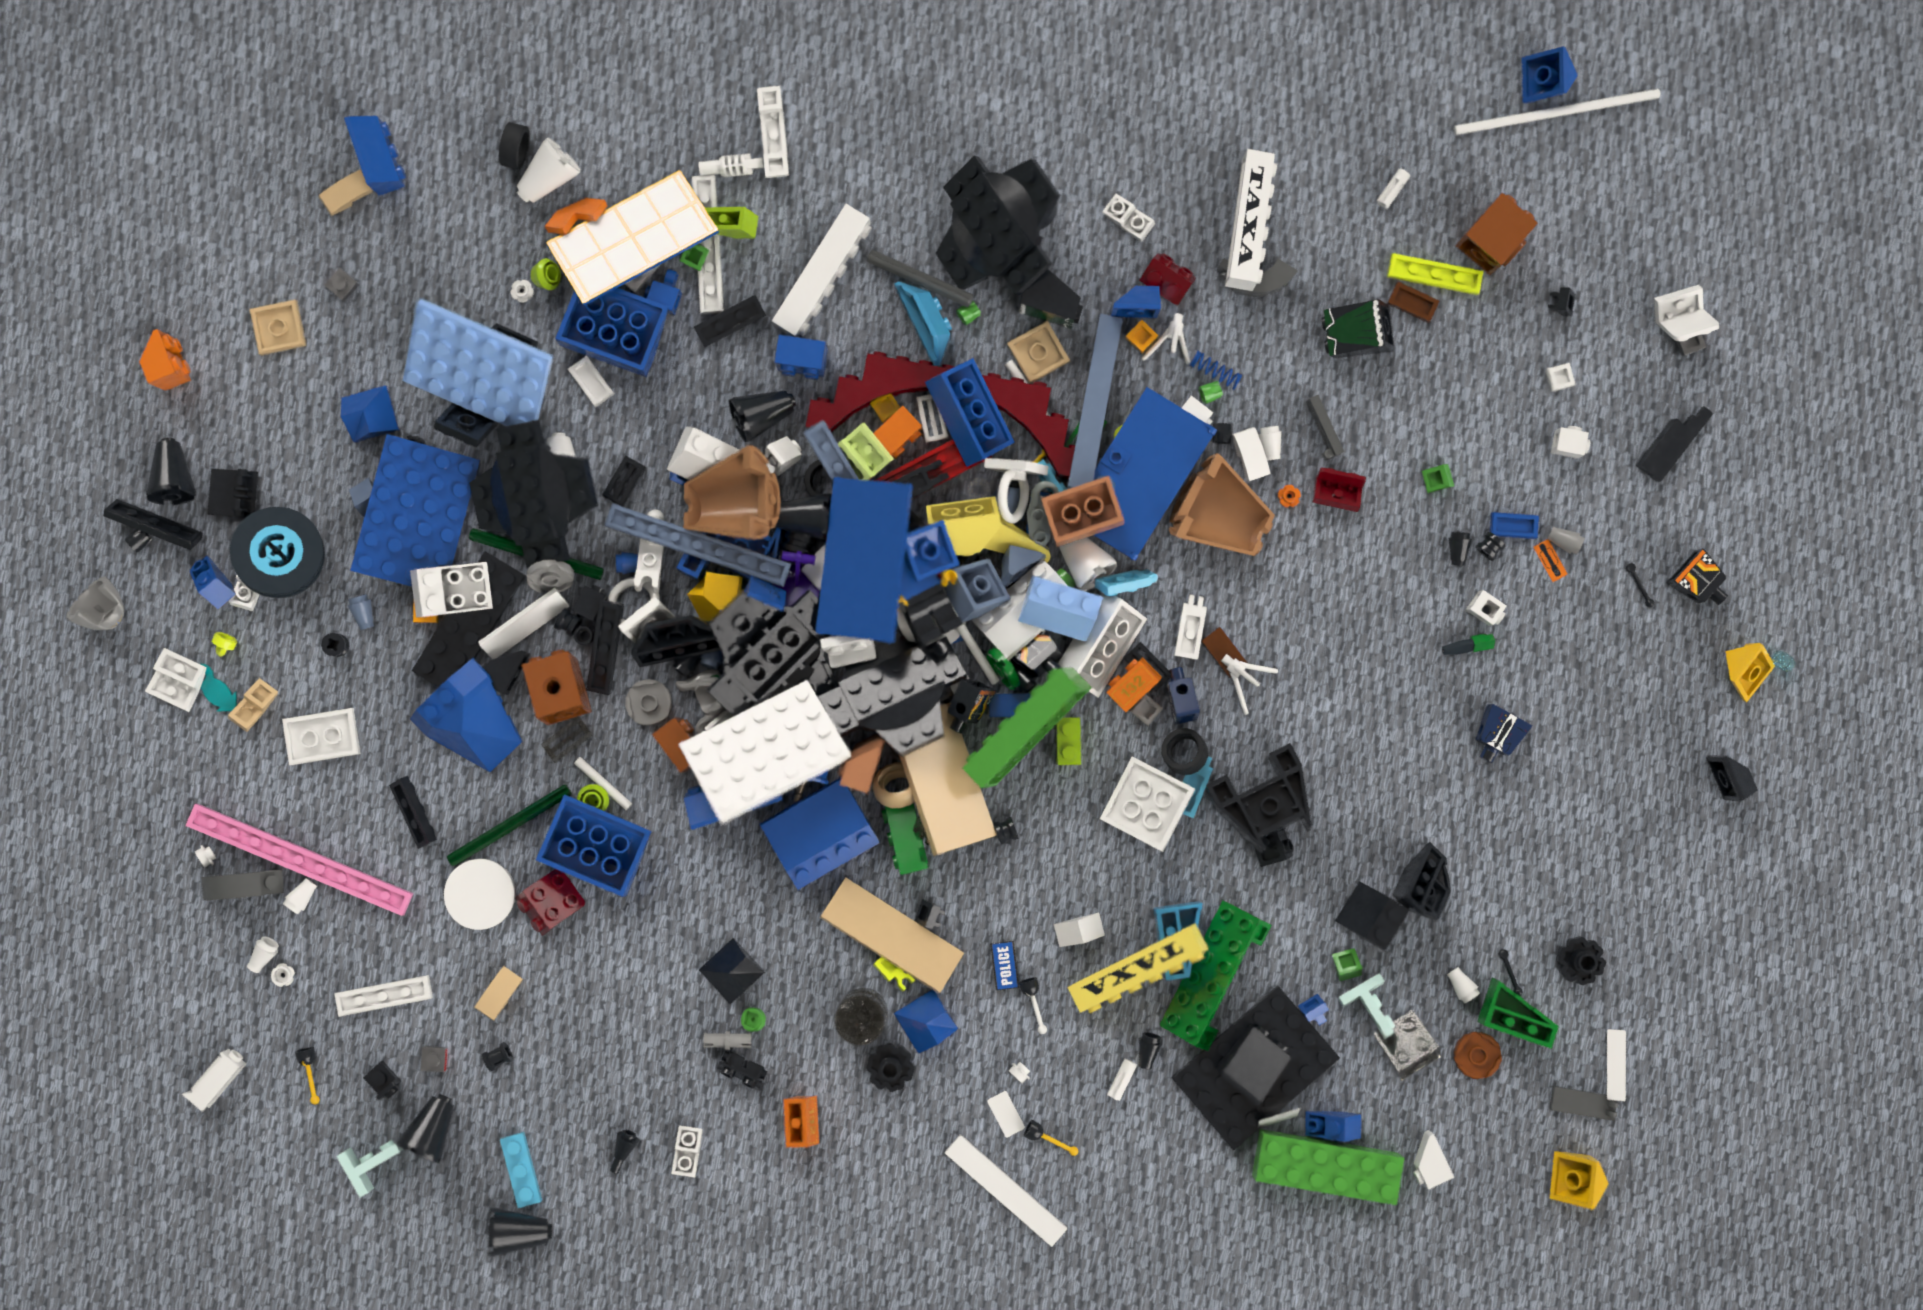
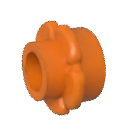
(1295, 495)

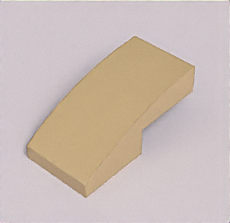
(344, 192)
(253, 705)
(498, 993)

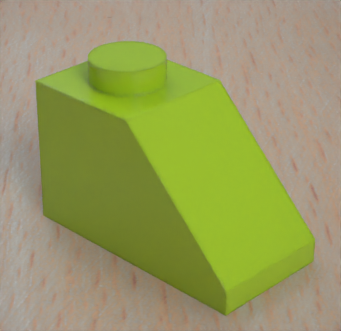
(734, 221)

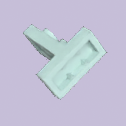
(1371, 1003)
(356, 1170)

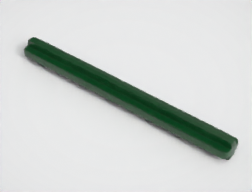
(509, 545)
(508, 825)

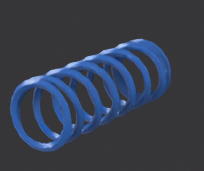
(1198, 355)

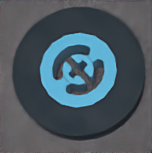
(257, 571)

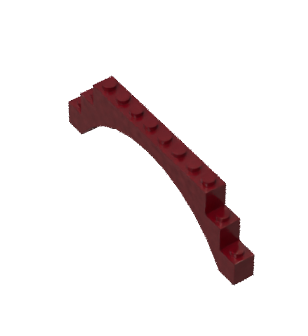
(898, 376)

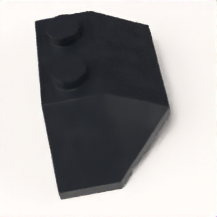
(673, 640)
(1424, 883)

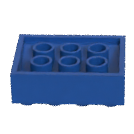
(615, 329)
(819, 833)
(594, 846)

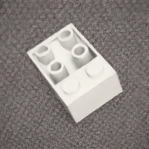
(451, 589)

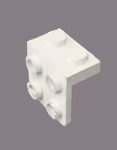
(1683, 314)

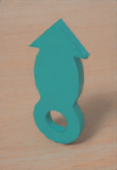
(218, 692)

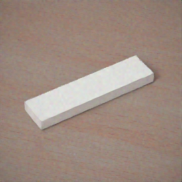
(523, 623)
(383, 995)

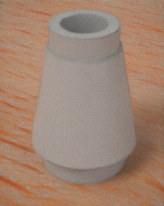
(1567, 540)

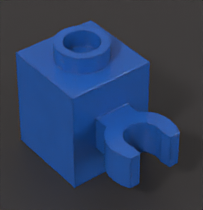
(665, 292)

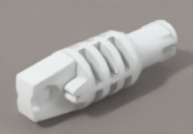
(731, 165)

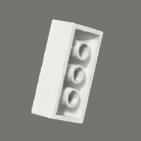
(698, 453)
(1002, 623)
(1106, 644)

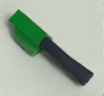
(1475, 644)

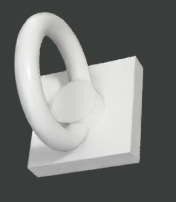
(1016, 471)
(651, 612)

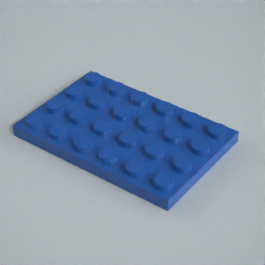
(413, 510)

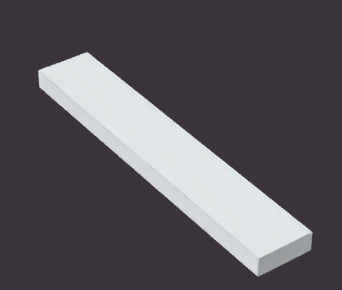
(711, 274)
(1006, 1190)

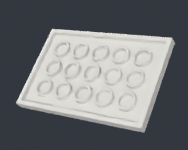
(764, 751)

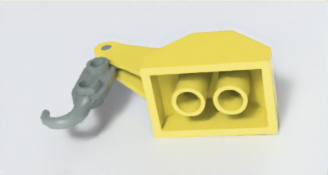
(978, 525)

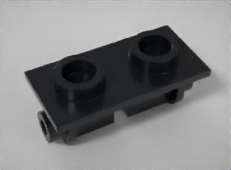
(734, 1068)

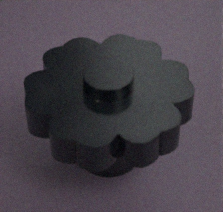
(1581, 960)
(890, 1067)

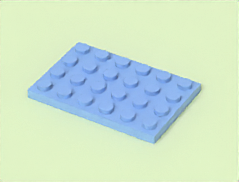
(475, 366)

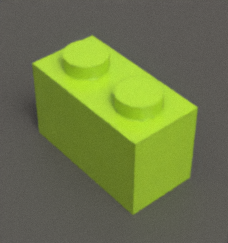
(1068, 741)

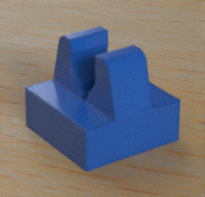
(1314, 1009)

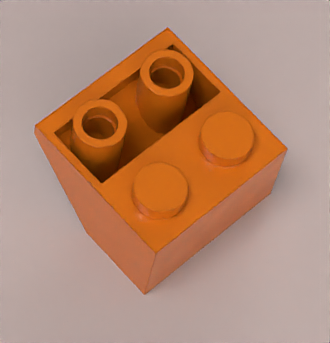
(163, 362)

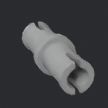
(727, 1040)

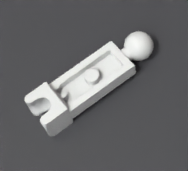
(649, 560)

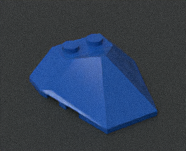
(469, 718)

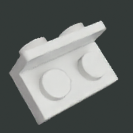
(848, 650)

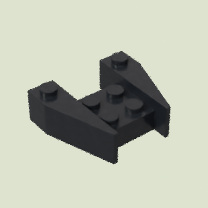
(1267, 805)

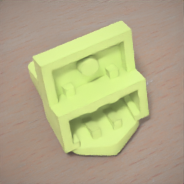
(865, 452)

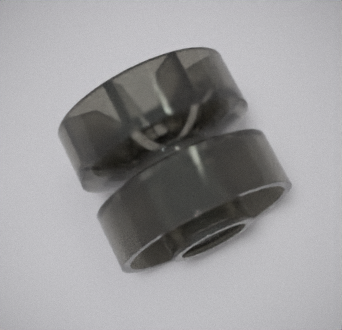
(861, 1016)

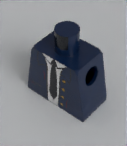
(1183, 707)
(1500, 732)

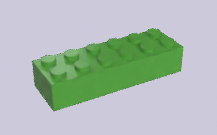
(1026, 727)
(1328, 1167)

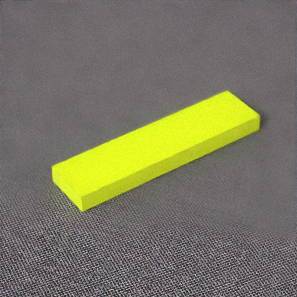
(1435, 274)

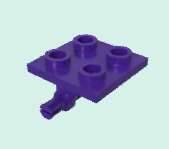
(796, 581)

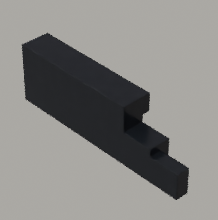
(1672, 444)

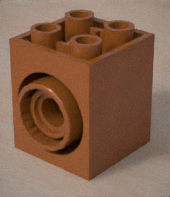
(1497, 234)
(549, 674)

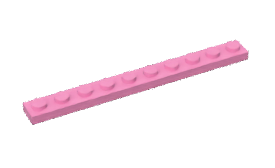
(299, 859)

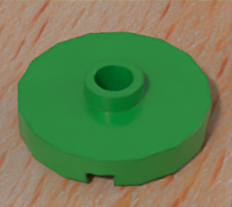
(1003, 668)

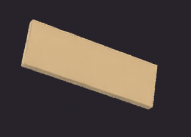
(892, 935)

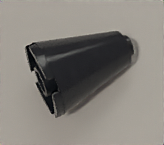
(760, 412)
(170, 475)
(806, 516)
(429, 1129)
(516, 1231)

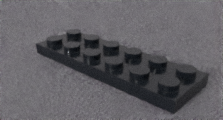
(459, 633)

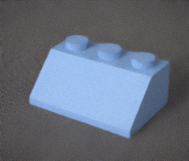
(1060, 608)

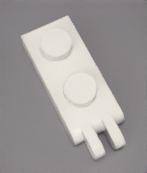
(1190, 629)

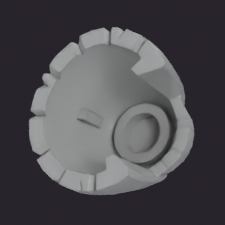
(97, 606)

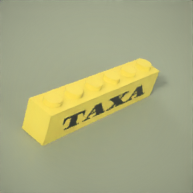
(1137, 968)

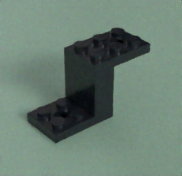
(478, 427)

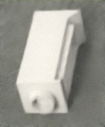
(215, 1079)

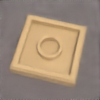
(278, 327)
(1038, 352)

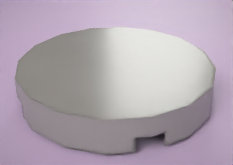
(550, 574)
(648, 702)

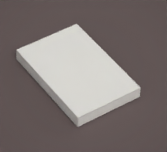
(321, 736)

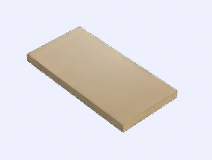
(945, 794)

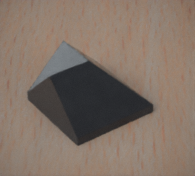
(1732, 778)
(731, 971)

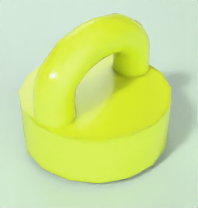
(223, 643)

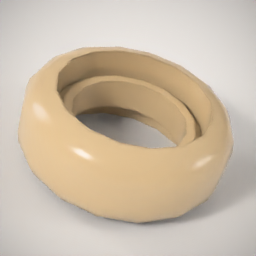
(886, 798)

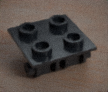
(232, 492)

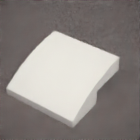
(176, 680)

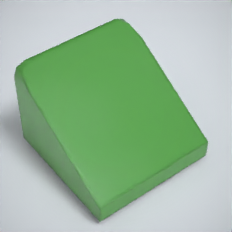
(695, 256)
(1438, 478)
(1347, 964)

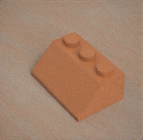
(1083, 511)
(862, 766)

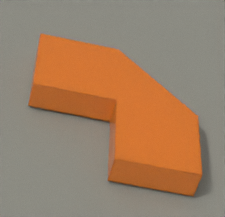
(565, 218)

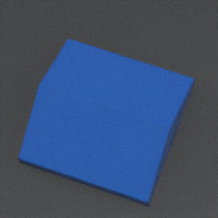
(929, 551)

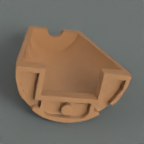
(734, 497)
(1220, 510)

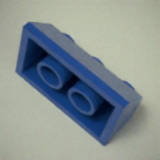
(375, 153)

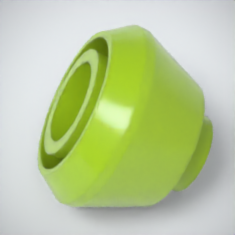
(546, 274)
(586, 796)

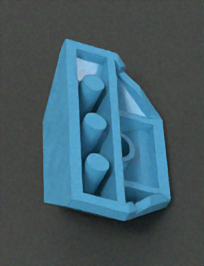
(926, 319)

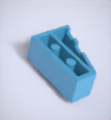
(1173, 919)

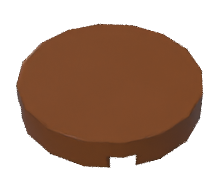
(1470, 1055)

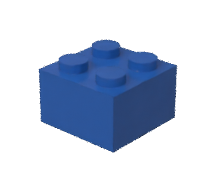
(801, 357)

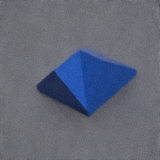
(1547, 74)
(1138, 303)
(368, 414)
(926, 1021)

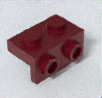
(1170, 278)
(1338, 489)

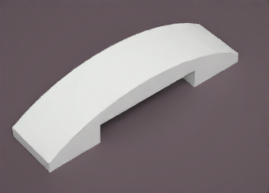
(773, 132)

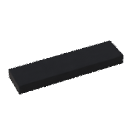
(153, 524)
(605, 647)

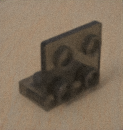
(1409, 1046)

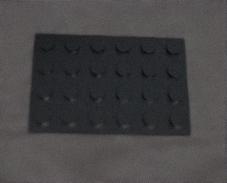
(1228, 1108)

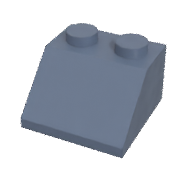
(976, 590)

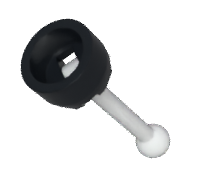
(1030, 988)

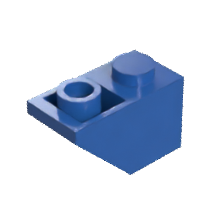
(211, 582)
(1333, 1125)

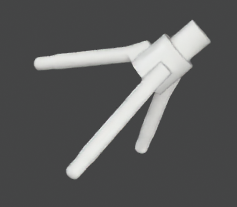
(1174, 332)
(1236, 668)

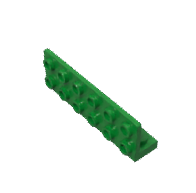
(1210, 977)

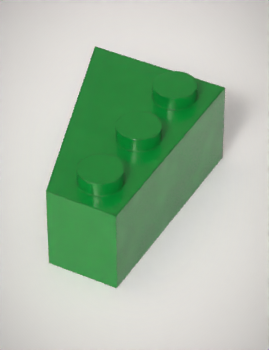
(907, 844)
(1513, 1015)

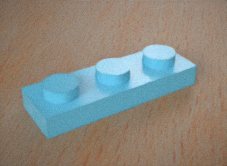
(521, 1169)

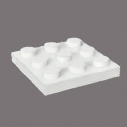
(1147, 804)

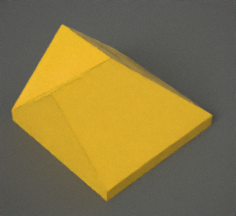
(714, 594)
(1748, 668)
(1577, 1179)

